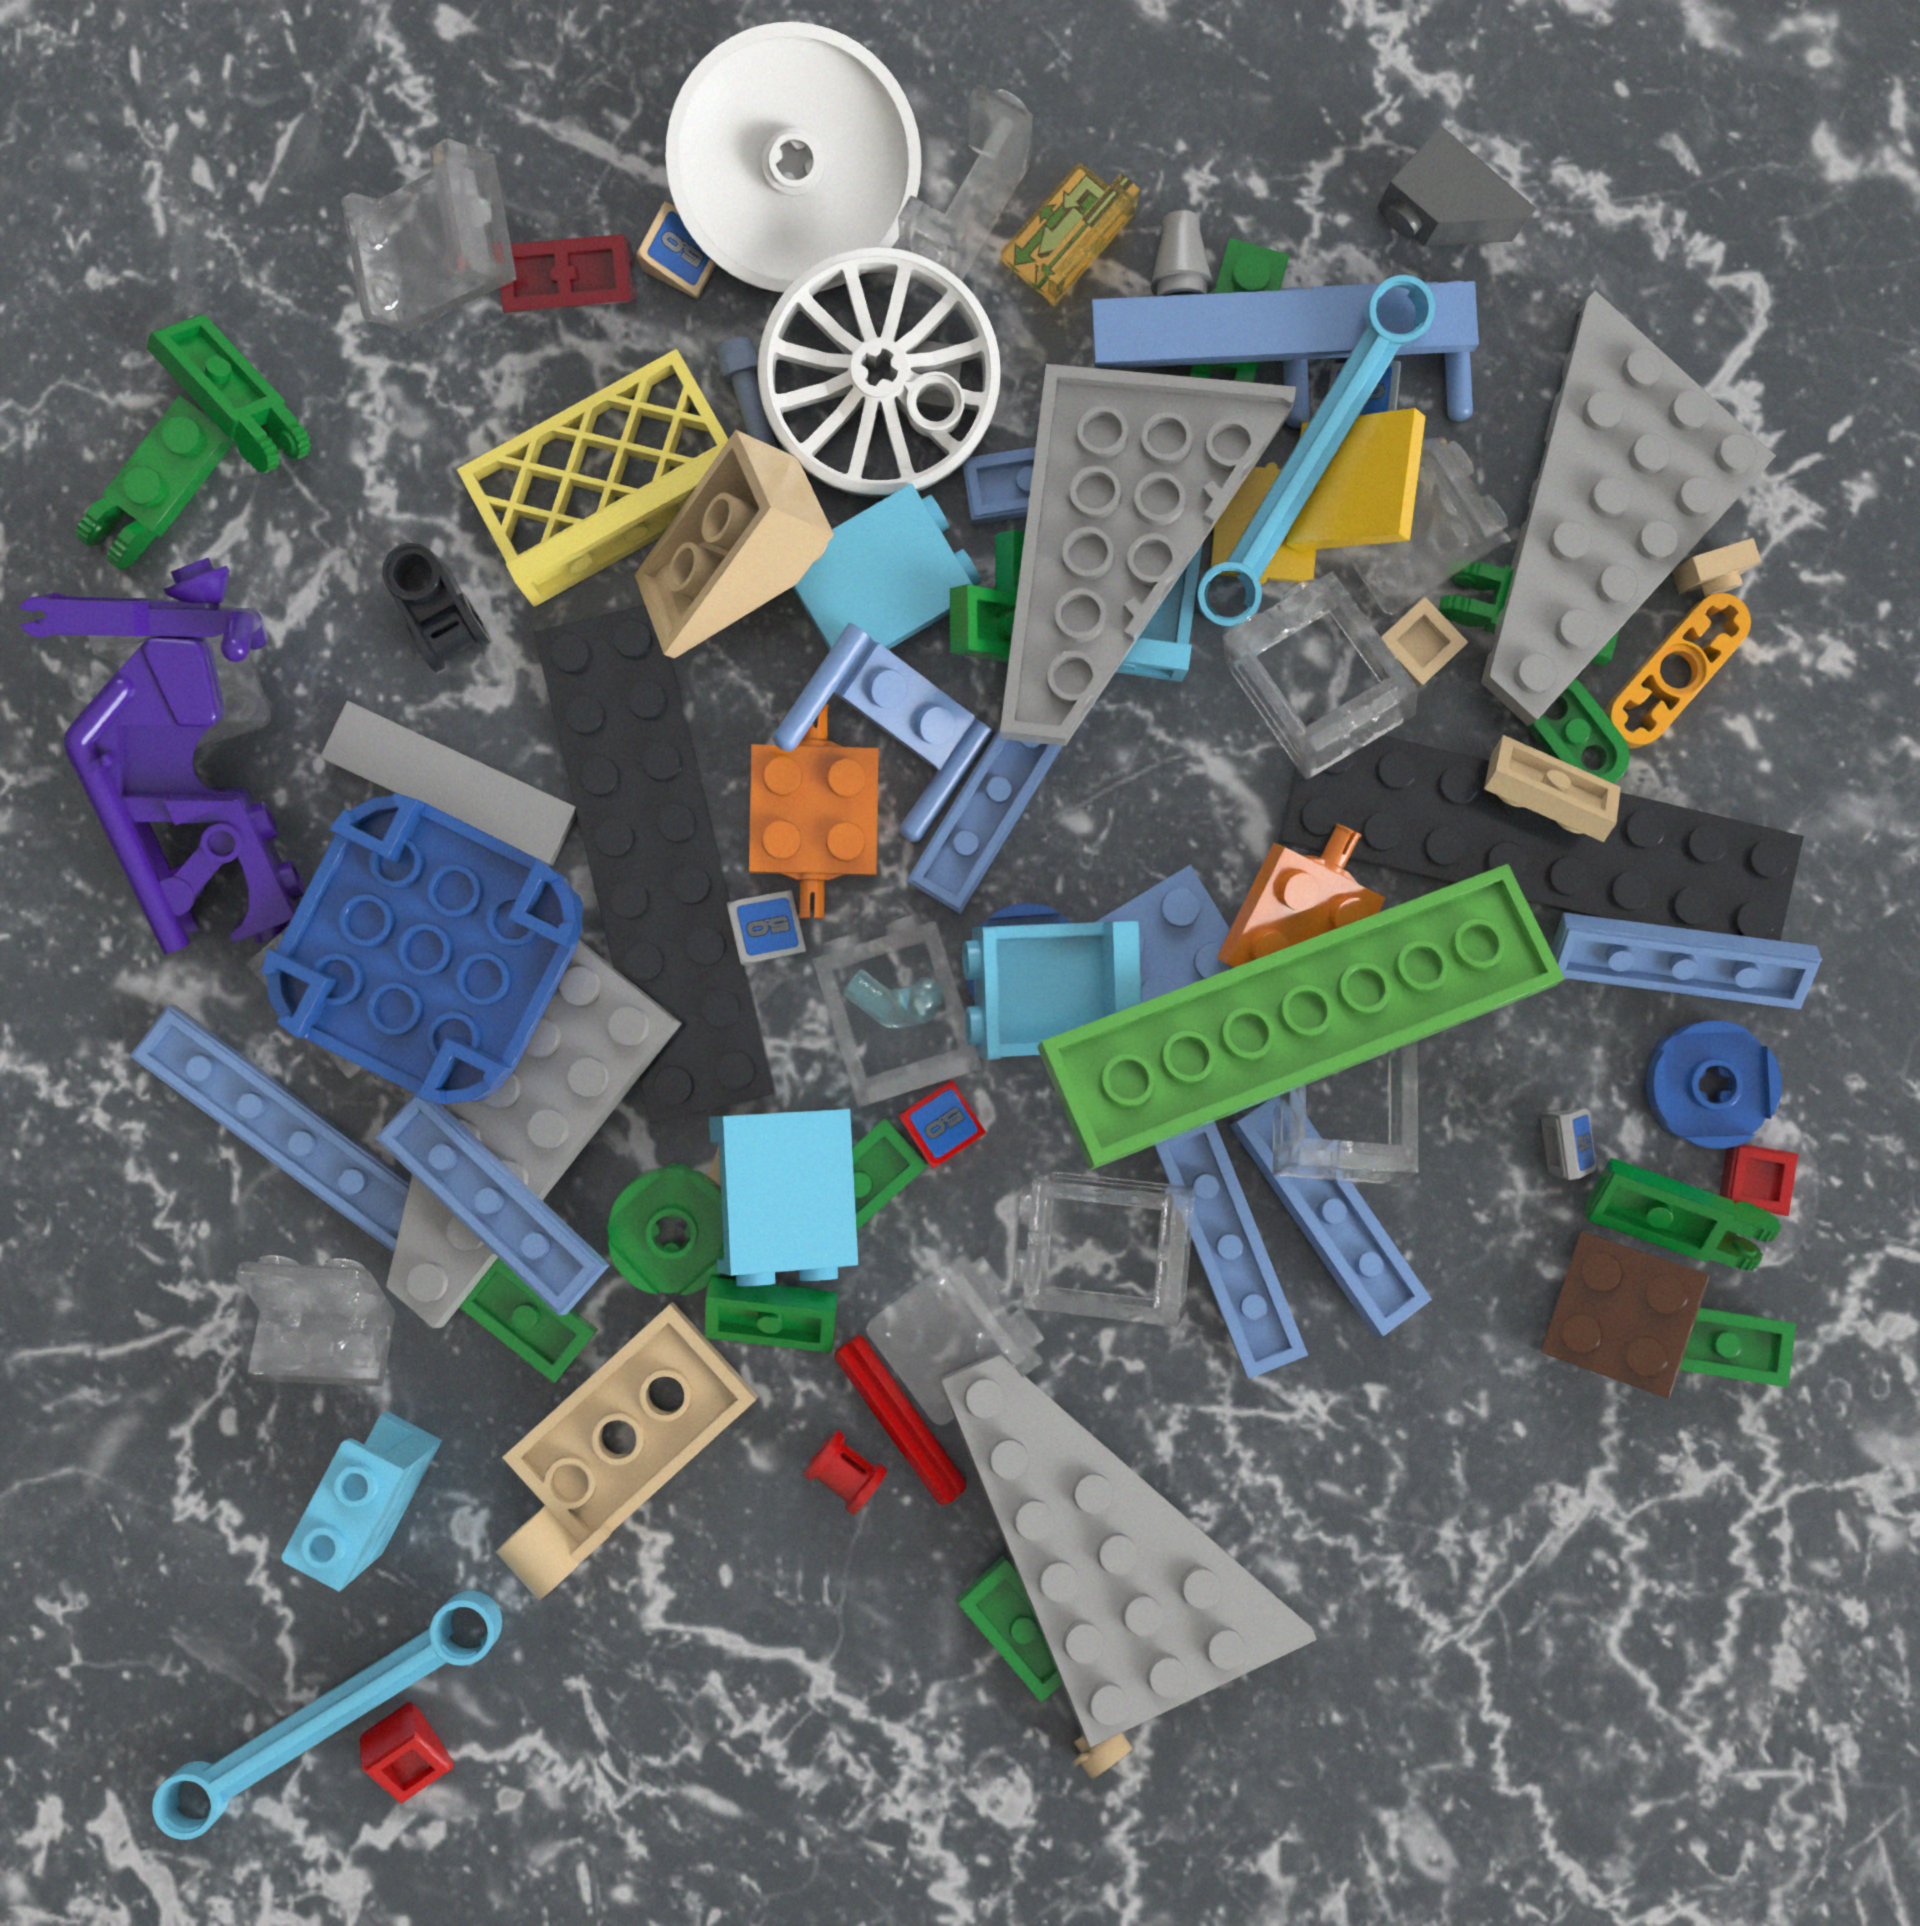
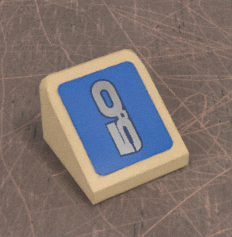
(673, 255)

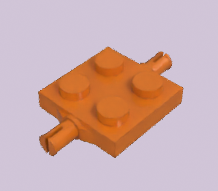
(814, 813)
(1298, 900)

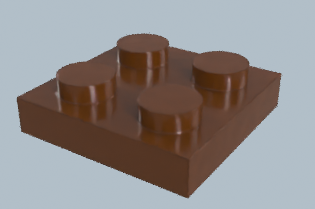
(1625, 1314)

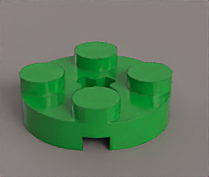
(634, 1226)

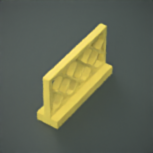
(617, 526)

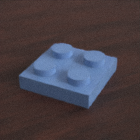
(1177, 933)

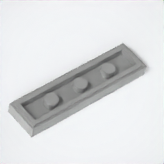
(449, 782)

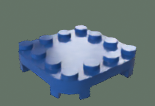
(424, 950)

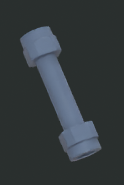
(740, 368)

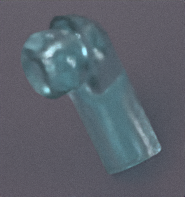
(895, 1006)

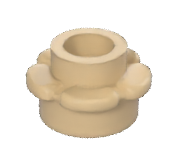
(1101, 1756)

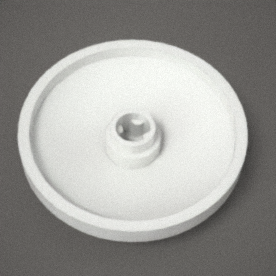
(790, 152)

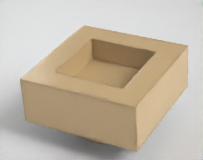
(1717, 569)
(1423, 641)

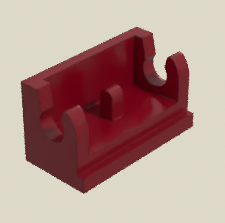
(570, 274)

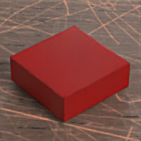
(1759, 1177)

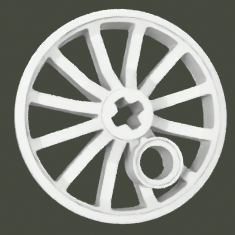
(871, 351)

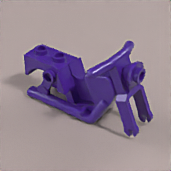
(139, 748)

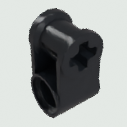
(438, 615)

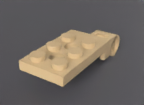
(588, 1486)

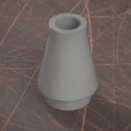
(1181, 257)

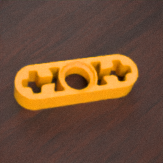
(1692, 626)

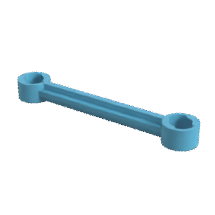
(1317, 446)
(323, 1716)

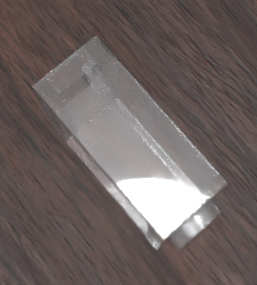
(1347, 726)
(851, 951)
(1351, 1160)
(1172, 1258)

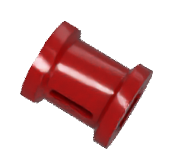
(845, 1472)

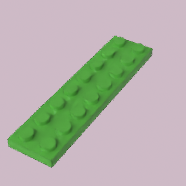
(1297, 1015)

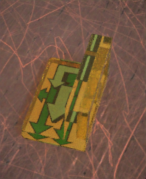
(1070, 231)

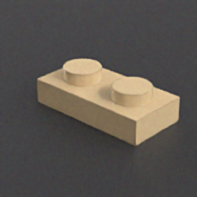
(1553, 789)

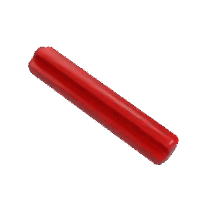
(900, 1420)

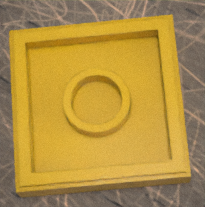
(1366, 487)

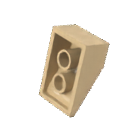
(732, 544)

